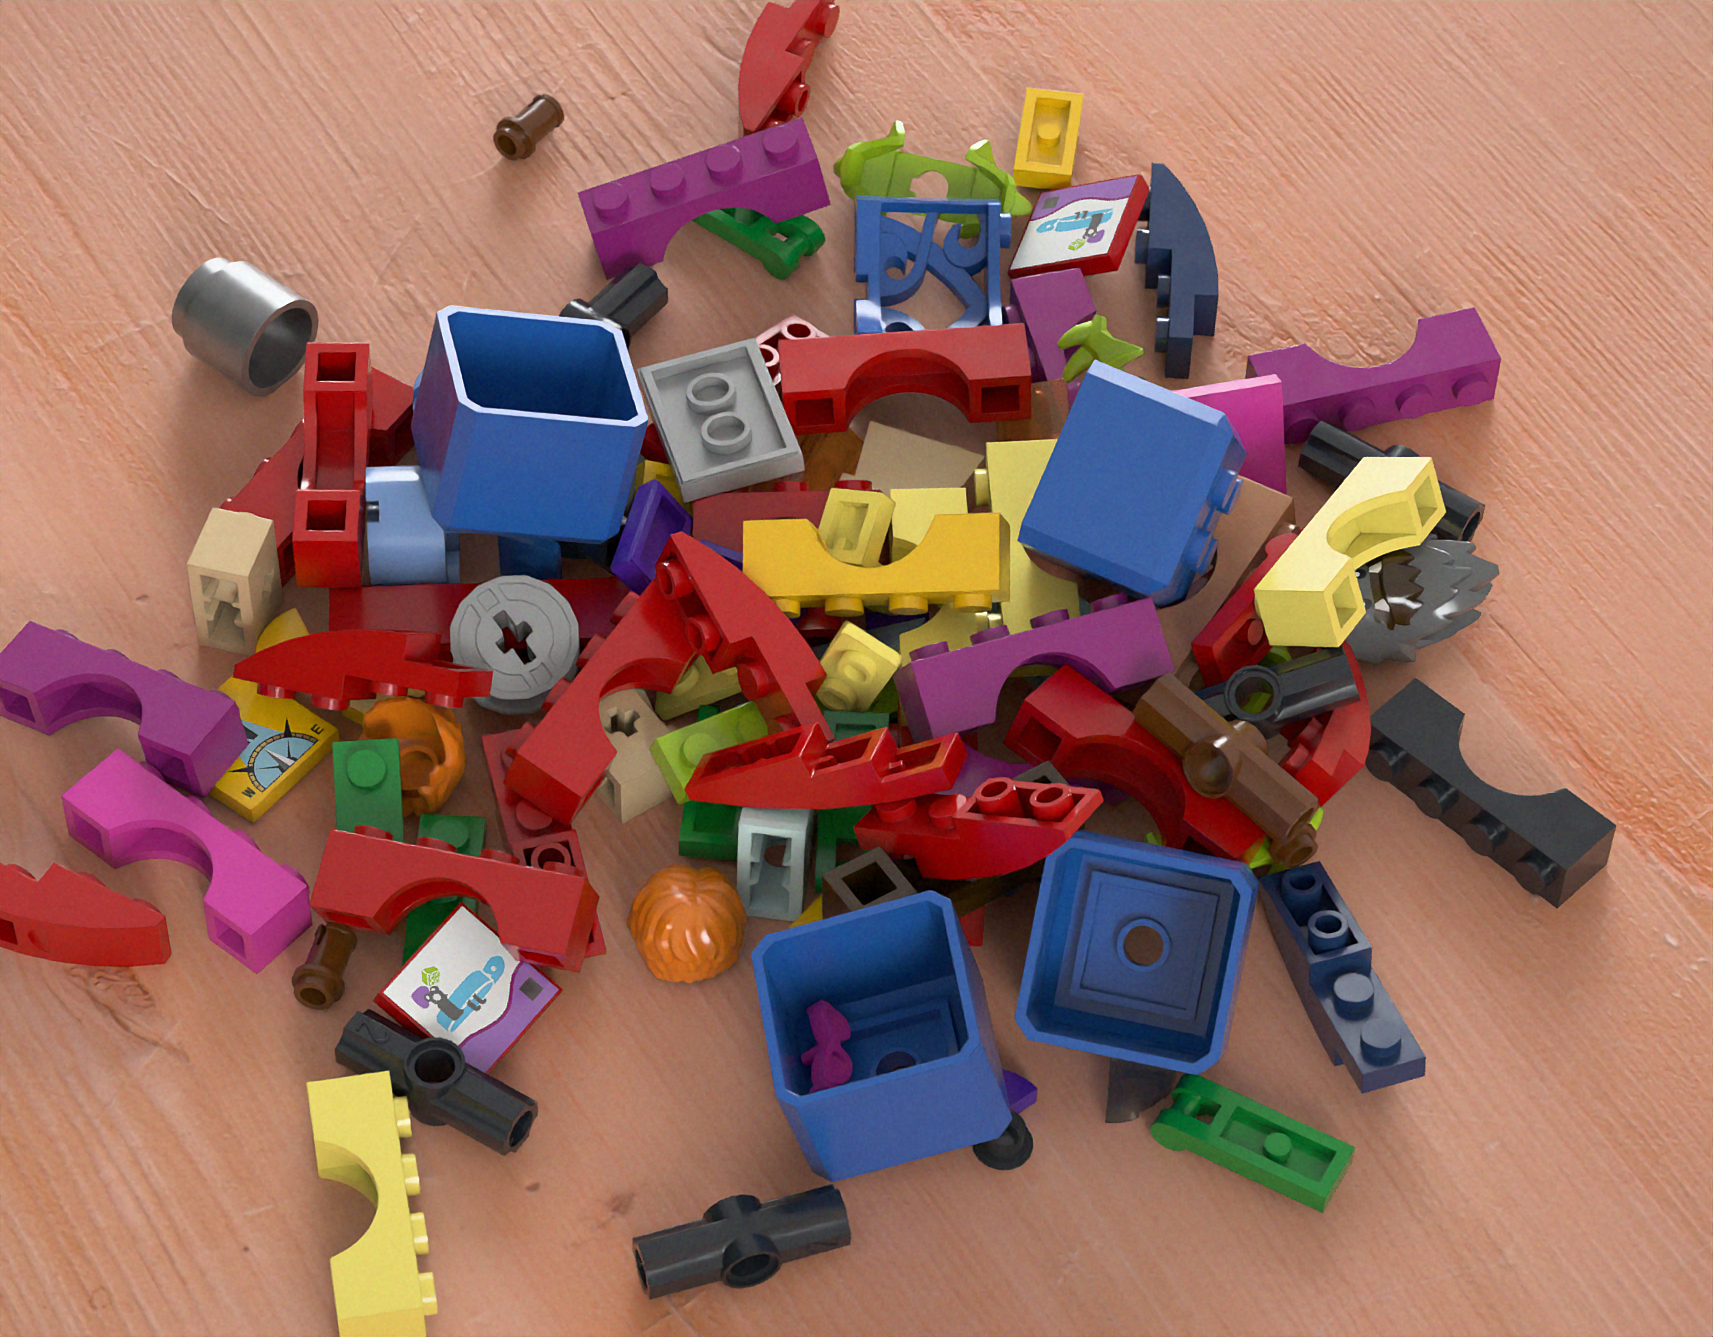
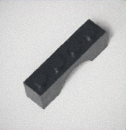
(1543, 840)

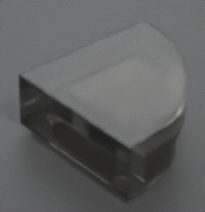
(1135, 1088)

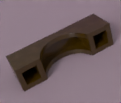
(881, 878)

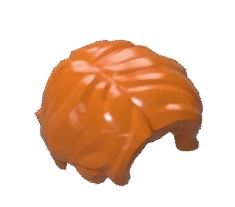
(428, 745)
(687, 923)

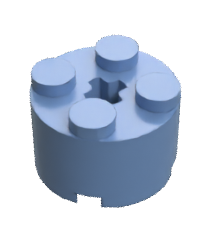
(402, 535)

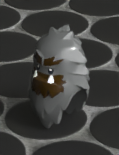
(1418, 598)

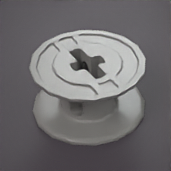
(529, 611)

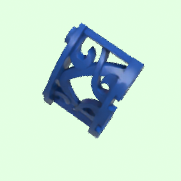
(888, 244)

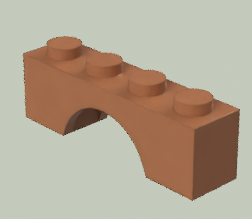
(1242, 539)

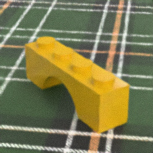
(957, 562)

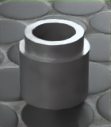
(244, 324)

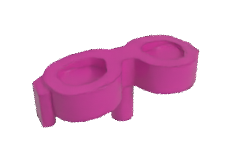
(829, 1060)

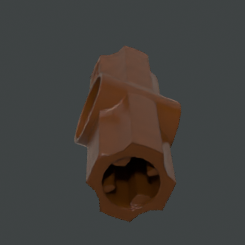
(1225, 759)

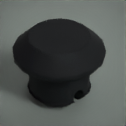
(1008, 1150)

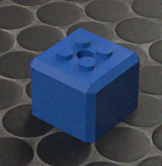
(527, 425)
(1135, 487)
(1088, 991)
(910, 1001)

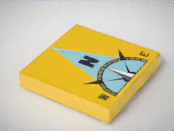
(281, 750)

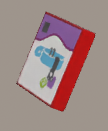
(1080, 228)
(468, 991)

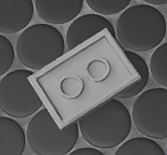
(720, 420)

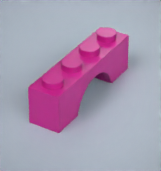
(132, 815)

